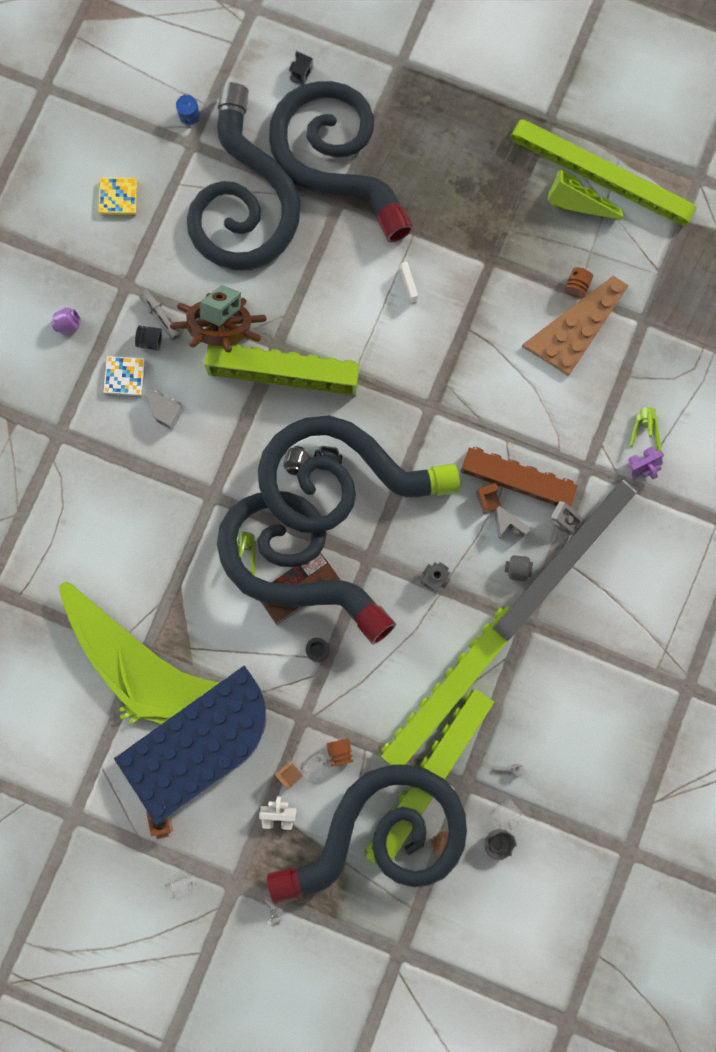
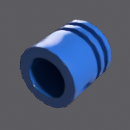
(187, 109)

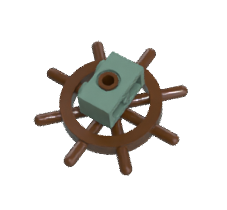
(216, 317)

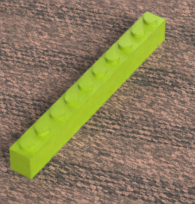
(445, 694)
(440, 762)

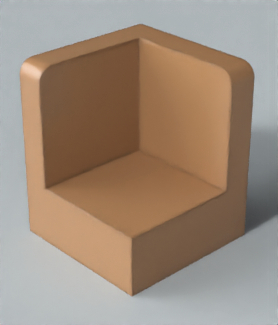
(288, 775)

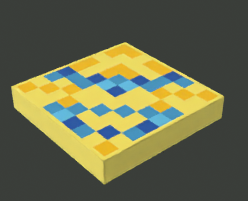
(118, 196)

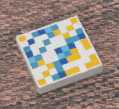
(124, 376)

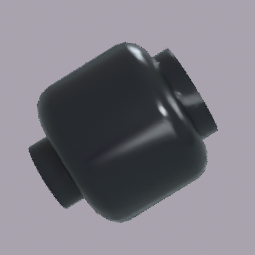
(330, 452)

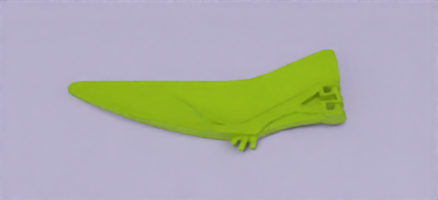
(132, 671)

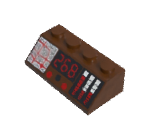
(315, 571)

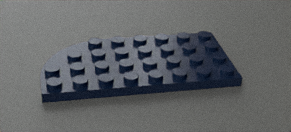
(196, 746)

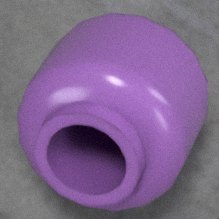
(66, 320)

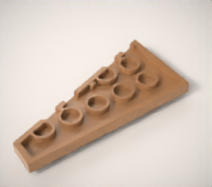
(570, 334)

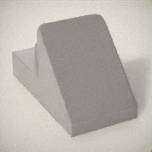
(566, 518)
(505, 520)

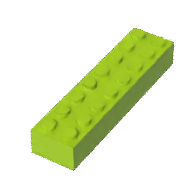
(283, 369)

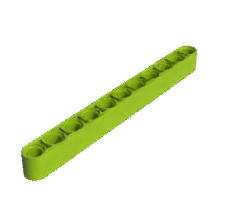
(603, 172)

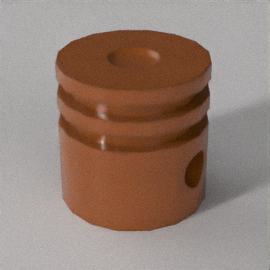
(579, 282)
(339, 752)

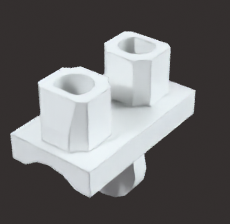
(278, 811)

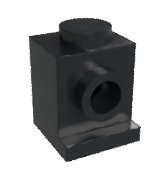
(300, 68)

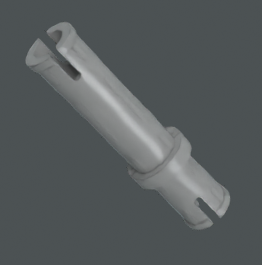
(155, 308)

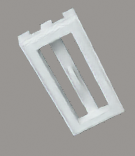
(408, 282)

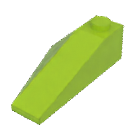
(571, 195)

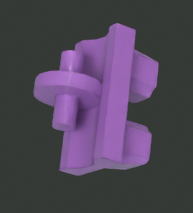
(647, 466)

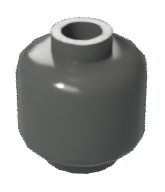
(294, 458)
(519, 568)

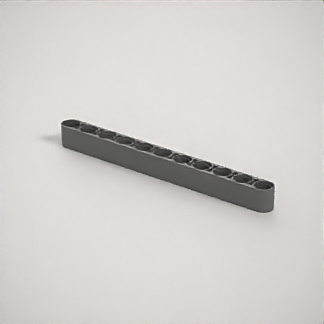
(565, 559)

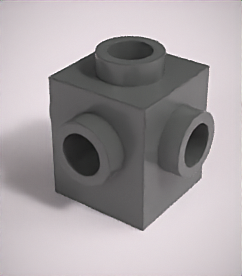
(433, 583)

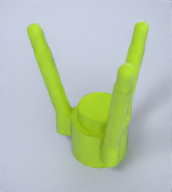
(648, 418)
(244, 542)

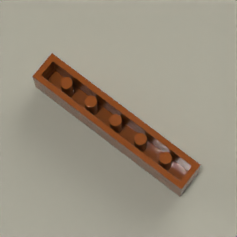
(517, 477)

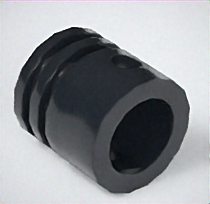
(148, 337)
(317, 649)

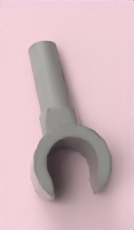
(509, 769)

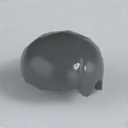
(499, 844)

